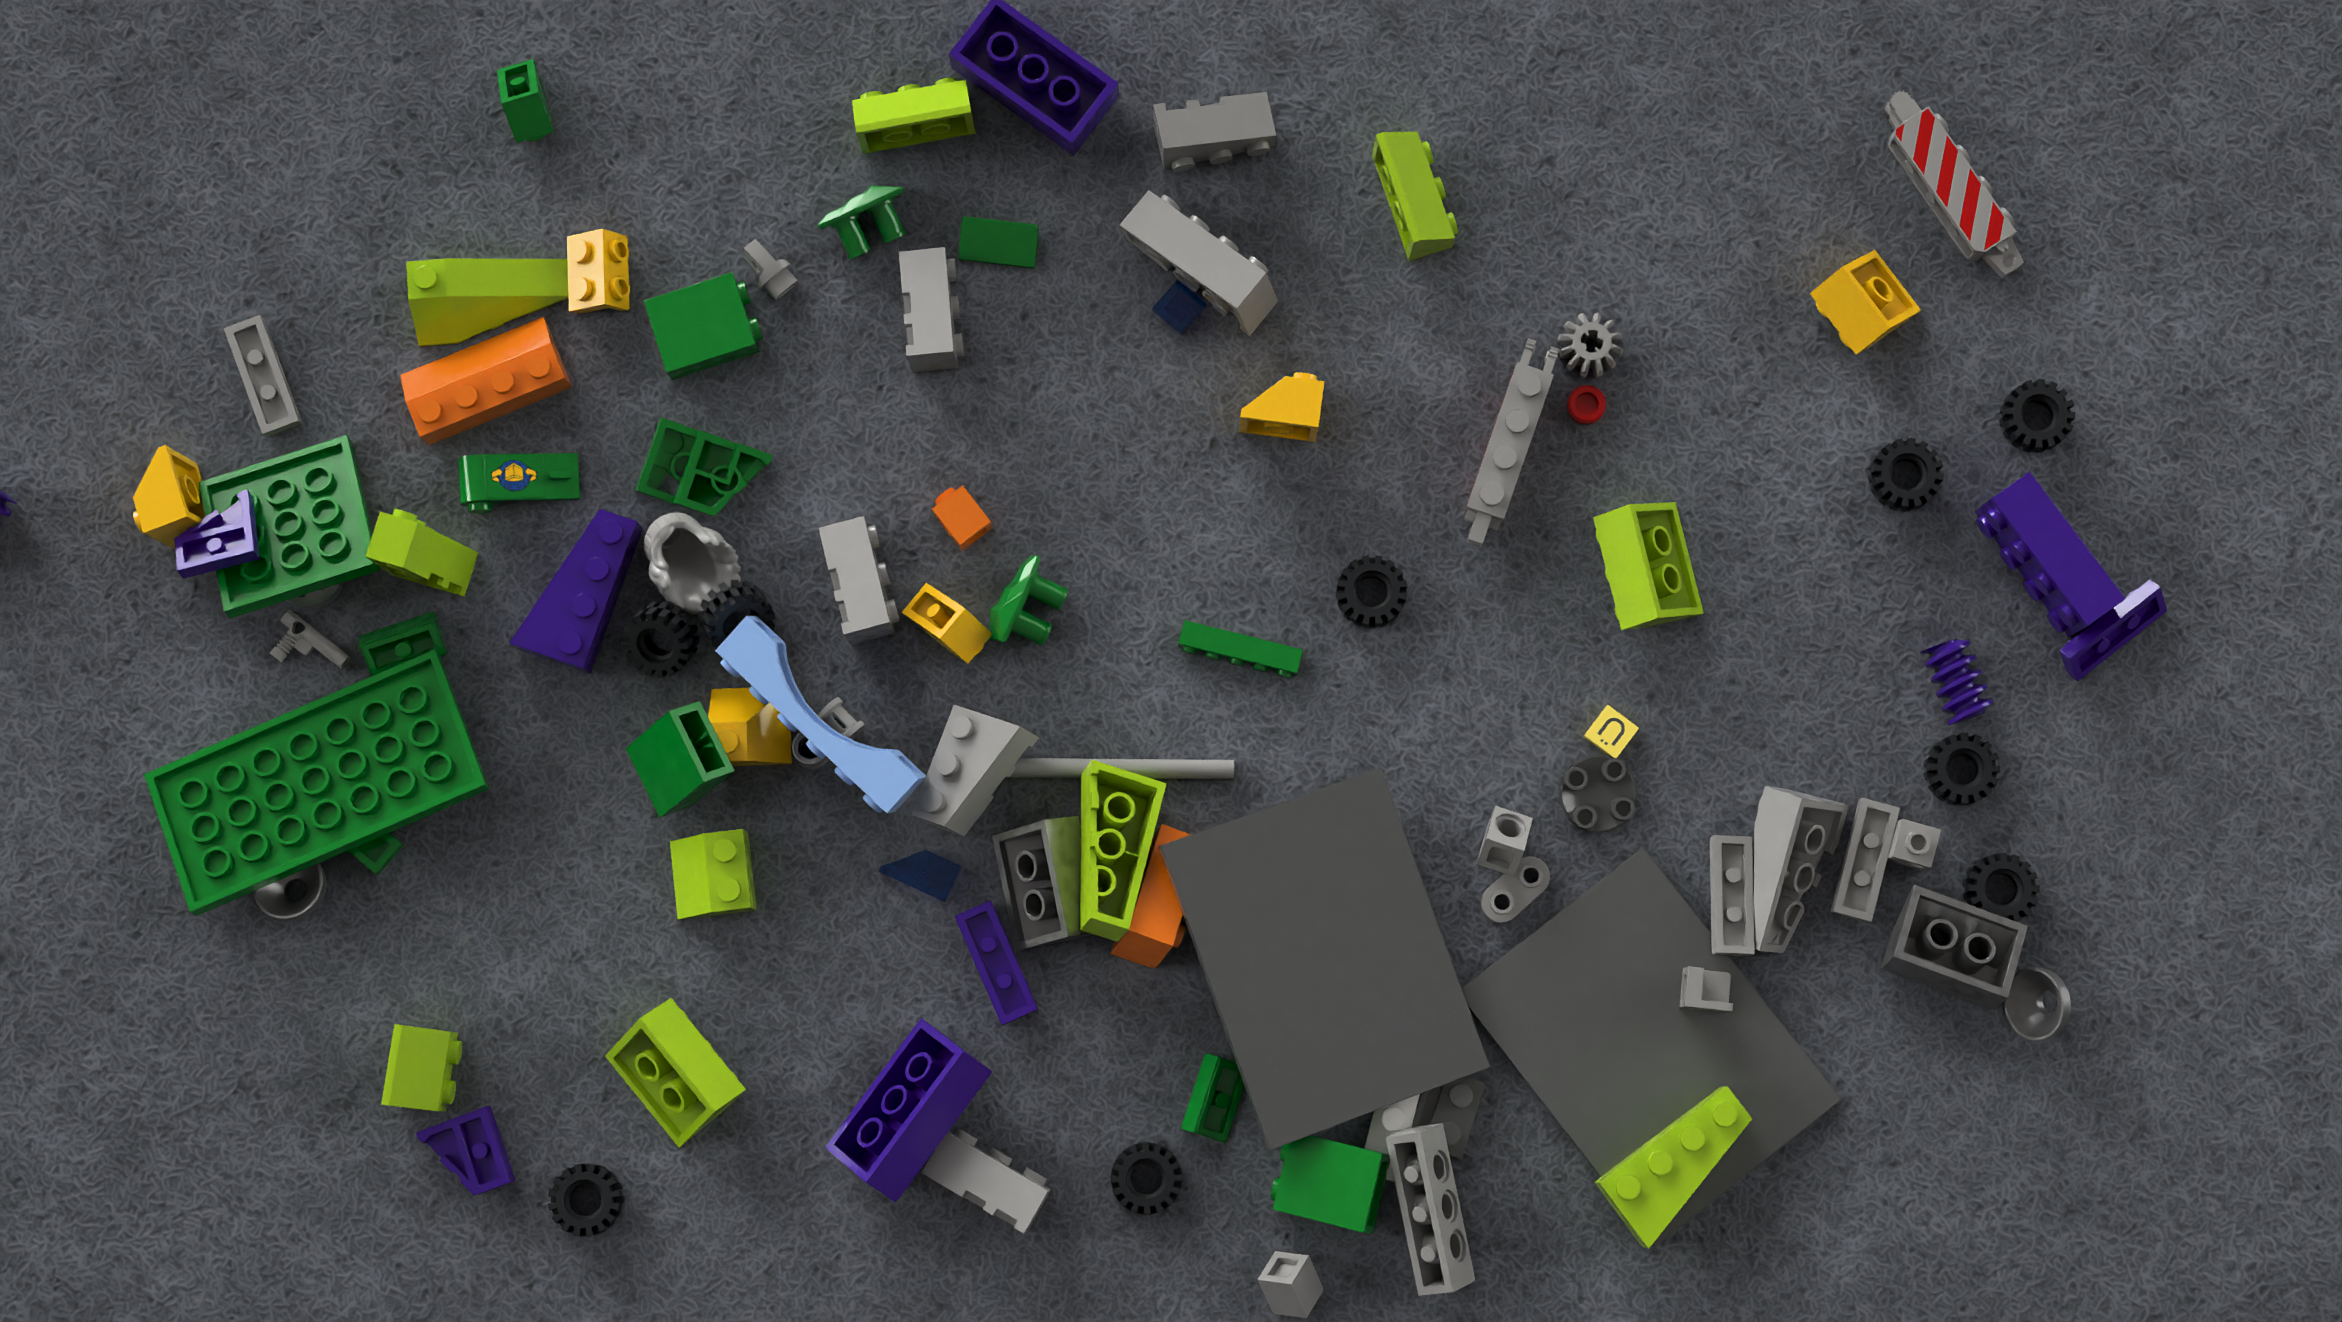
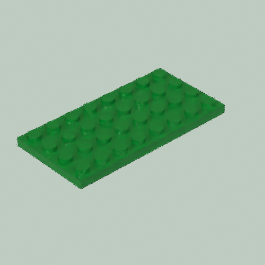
(315, 782)

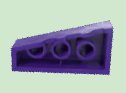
(581, 596)

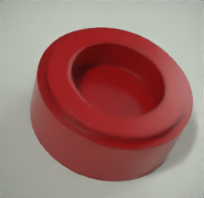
(1586, 405)

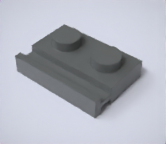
(1455, 1107)

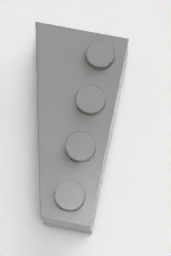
(1201, 259)

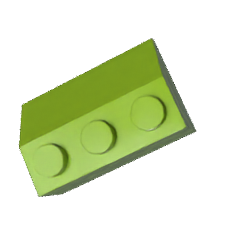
(913, 115)
(1413, 193)
(1647, 565)
(674, 1071)

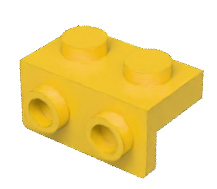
(598, 271)

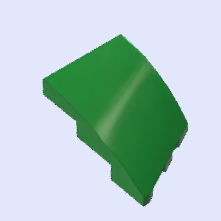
(711, 466)

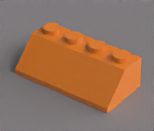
(484, 381)

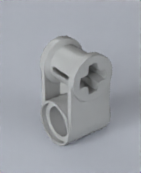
(832, 710)

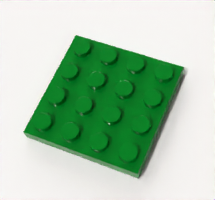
(307, 525)

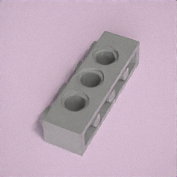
(1430, 1209)

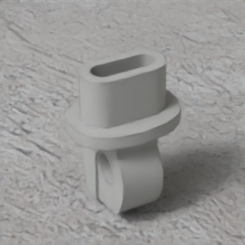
(773, 274)

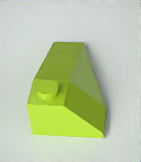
(471, 295)

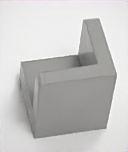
(1705, 990)
(1290, 1284)

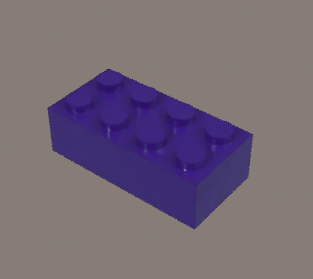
(1034, 75)
(2048, 555)
(908, 1110)

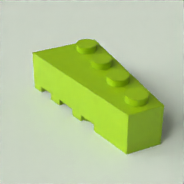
(1667, 1169)

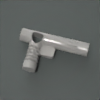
(307, 641)

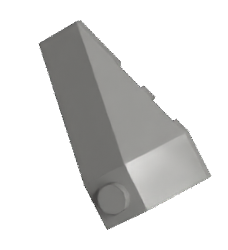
(1788, 844)

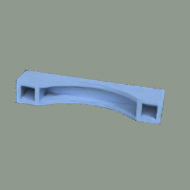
(763, 662)

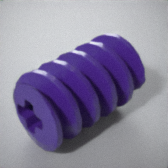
(1957, 680)

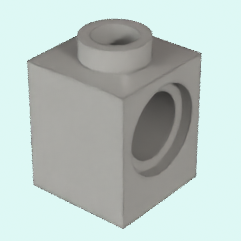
(1504, 841)
(1913, 845)

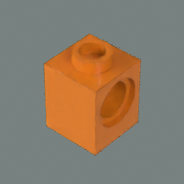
(961, 516)

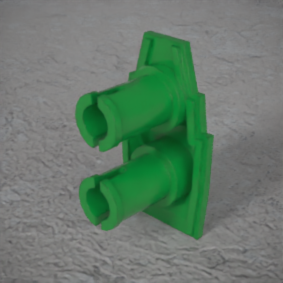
(874, 200)
(1008, 612)

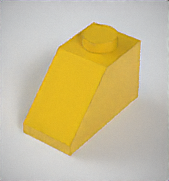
(947, 623)

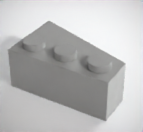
(1214, 130)
(930, 309)
(859, 580)
(968, 768)
(987, 1179)

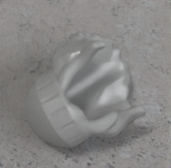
(688, 560)

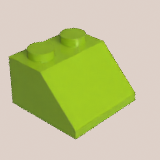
(713, 874)
(421, 1068)

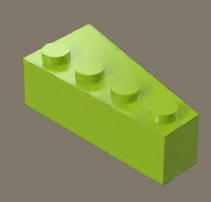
(1116, 838)

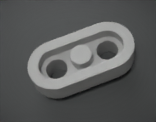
(1516, 890)

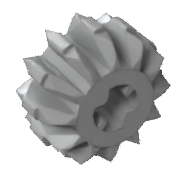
(1577, 351)

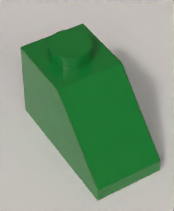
(524, 101)

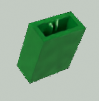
(703, 325)
(679, 759)
(1331, 1183)

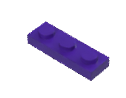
(2113, 630)
(996, 963)

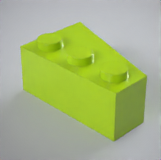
(419, 553)

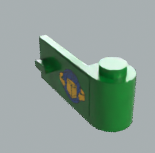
(516, 477)

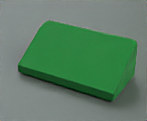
(998, 242)
(401, 642)
(1214, 1099)

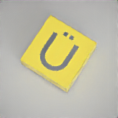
(1611, 732)

